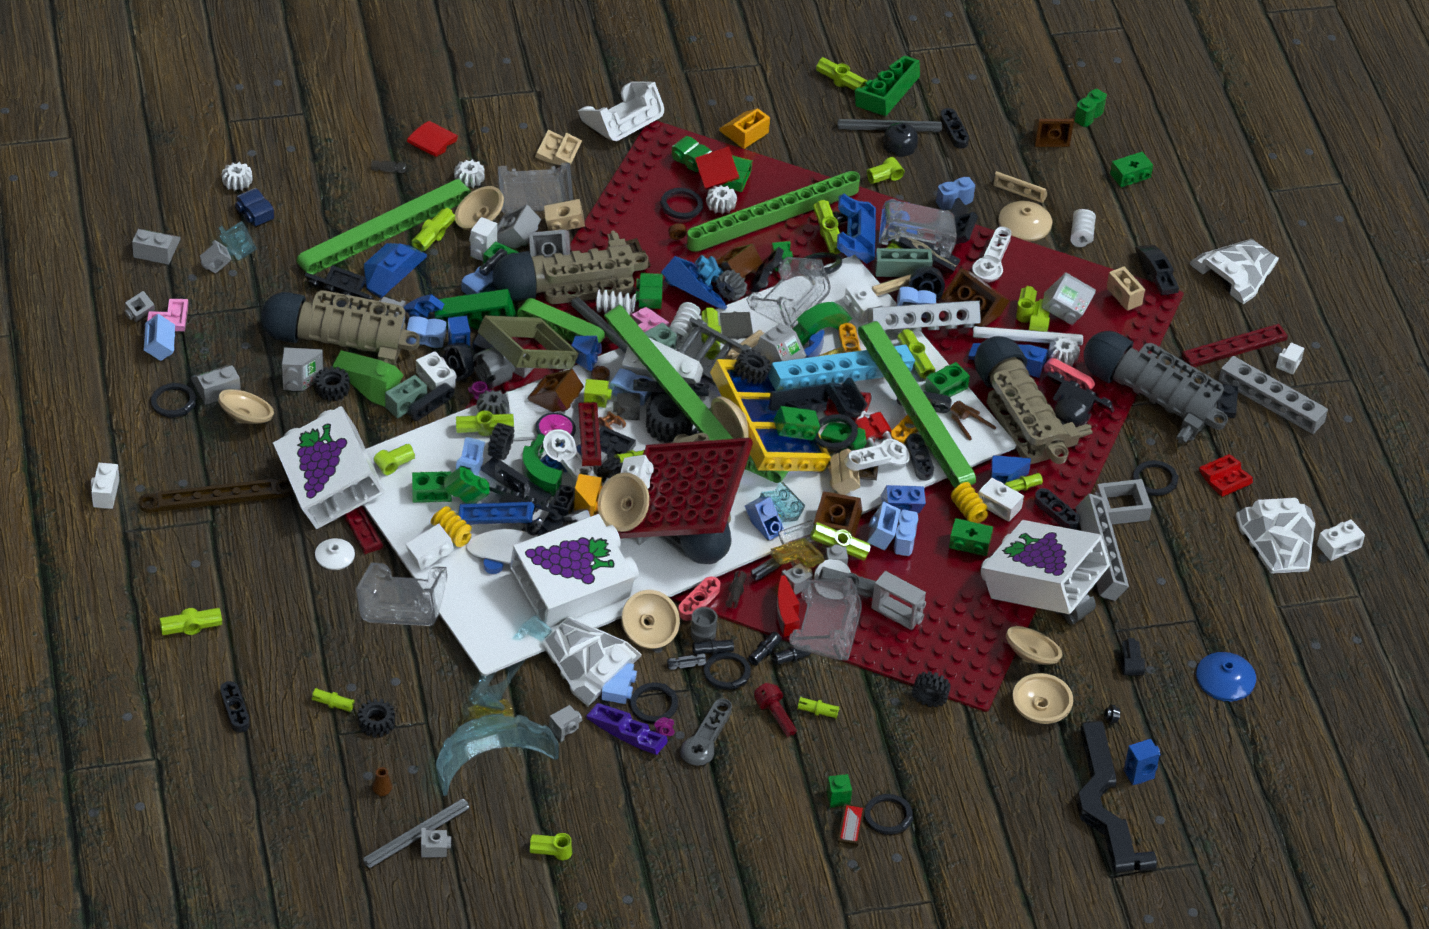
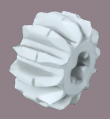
(469, 172)
(237, 176)
(721, 199)
(1064, 350)

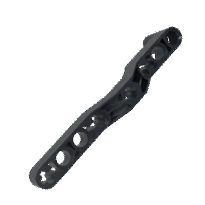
(1091, 809)

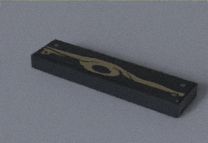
(946, 264)

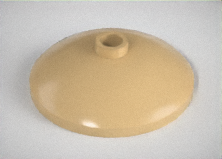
(482, 202)
(1026, 220)
(245, 407)
(730, 417)
(616, 499)
(660, 613)
(1033, 646)
(1043, 691)

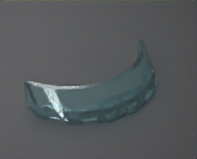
(490, 695)
(491, 733)

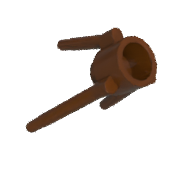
(962, 411)

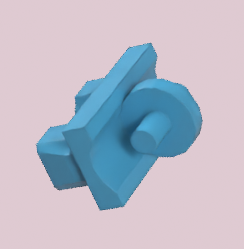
(708, 269)

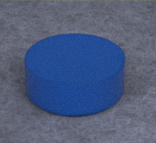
(492, 566)

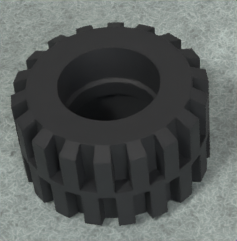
(666, 419)

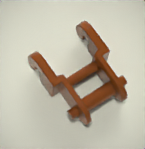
(614, 419)

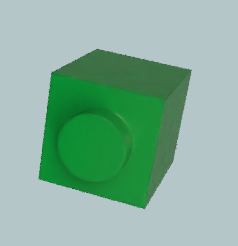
(839, 790)

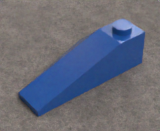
(686, 277)
(1035, 357)

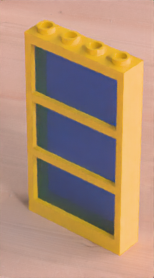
(769, 449)

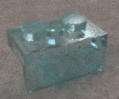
(238, 240)
(786, 503)

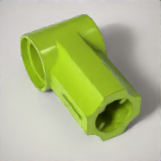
(889, 169)
(1026, 304)
(1040, 318)
(389, 461)
(552, 845)

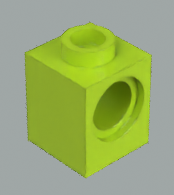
(597, 392)

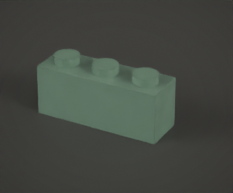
(900, 262)

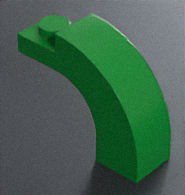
(819, 317)
(538, 473)

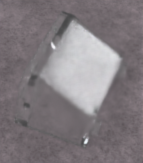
(534, 187)
(918, 223)
(800, 288)
(400, 599)
(829, 618)

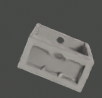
(1129, 514)
(894, 609)

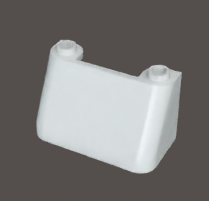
(639, 108)

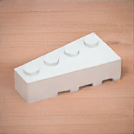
(686, 366)

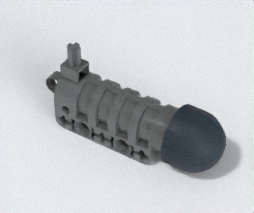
(1113, 358)

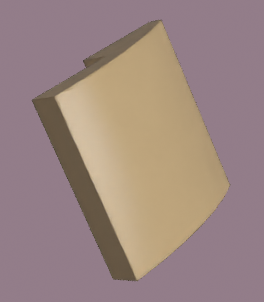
(557, 148)

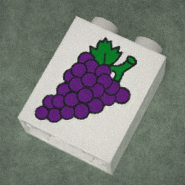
(328, 467)
(1045, 566)
(573, 570)

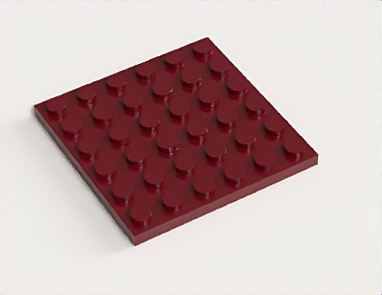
(692, 487)

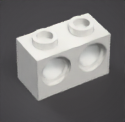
(435, 371)

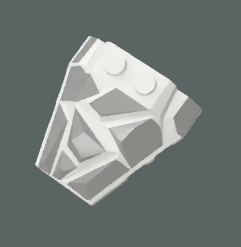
(1241, 264)
(1280, 532)
(587, 657)

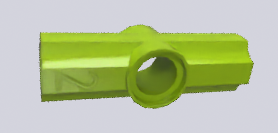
(840, 74)
(825, 218)
(433, 229)
(710, 316)
(922, 362)
(482, 423)
(830, 537)
(190, 621)

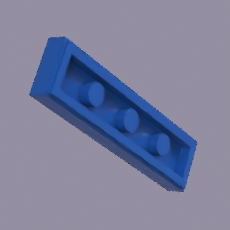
(497, 513)

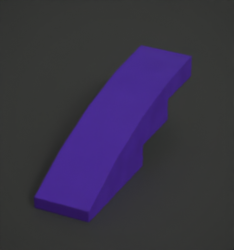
(625, 728)

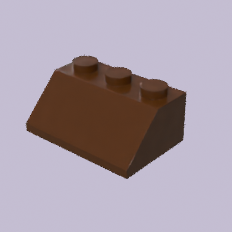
(971, 288)

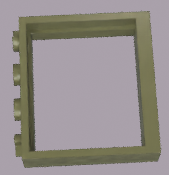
(500, 329)

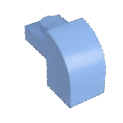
(472, 455)

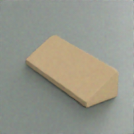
(1020, 187)

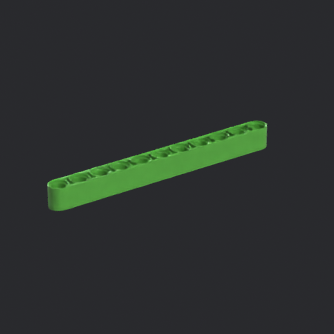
(771, 211)
(382, 227)
(665, 374)
(916, 404)

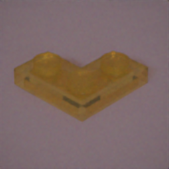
(800, 550)

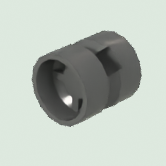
(703, 624)

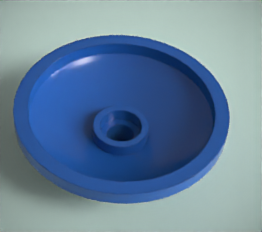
(1226, 676)

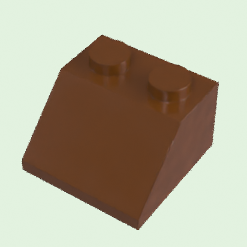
(1052, 132)
(741, 259)
(557, 391)
(839, 512)

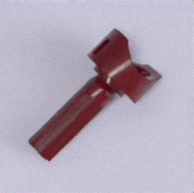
(771, 700)

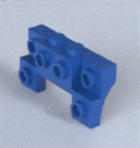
(860, 229)

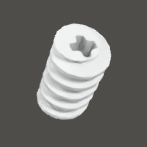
(1082, 227)
(610, 302)
(681, 325)

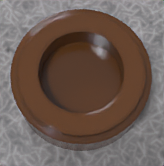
(677, 231)
(600, 373)

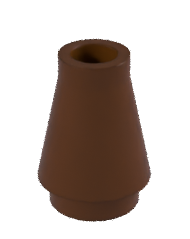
(382, 784)

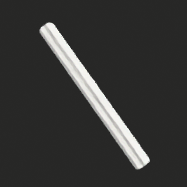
(1024, 335)

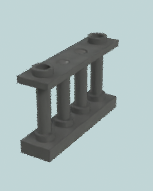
(701, 326)

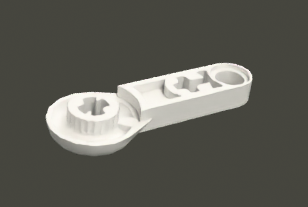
(989, 266)
(888, 451)
(567, 454)

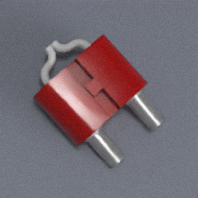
(874, 426)

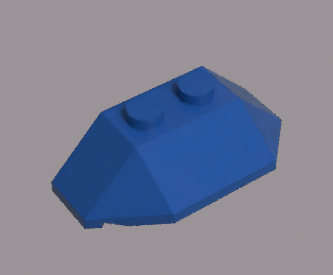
(390, 266)

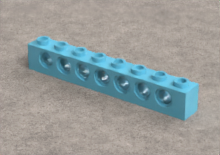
(830, 369)

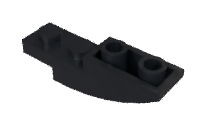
(1159, 267)
(564, 503)

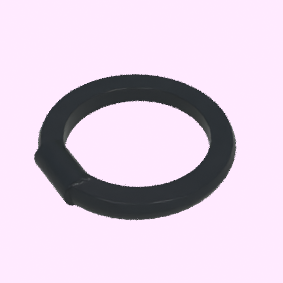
(667, 210)
(831, 269)
(173, 413)
(837, 418)
(1154, 463)
(727, 685)
(654, 686)
(889, 830)

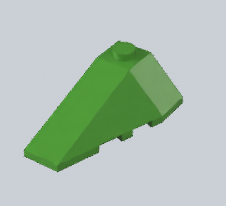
(369, 375)

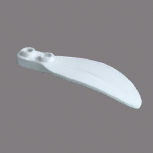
(497, 544)

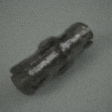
(736, 589)

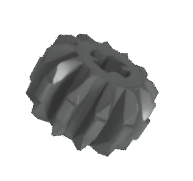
(731, 285)
(493, 402)

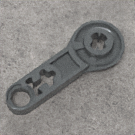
(706, 735)

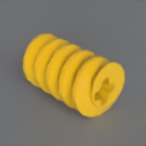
(969, 503)
(453, 526)

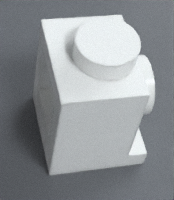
(1290, 358)

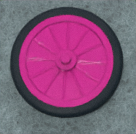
(555, 421)

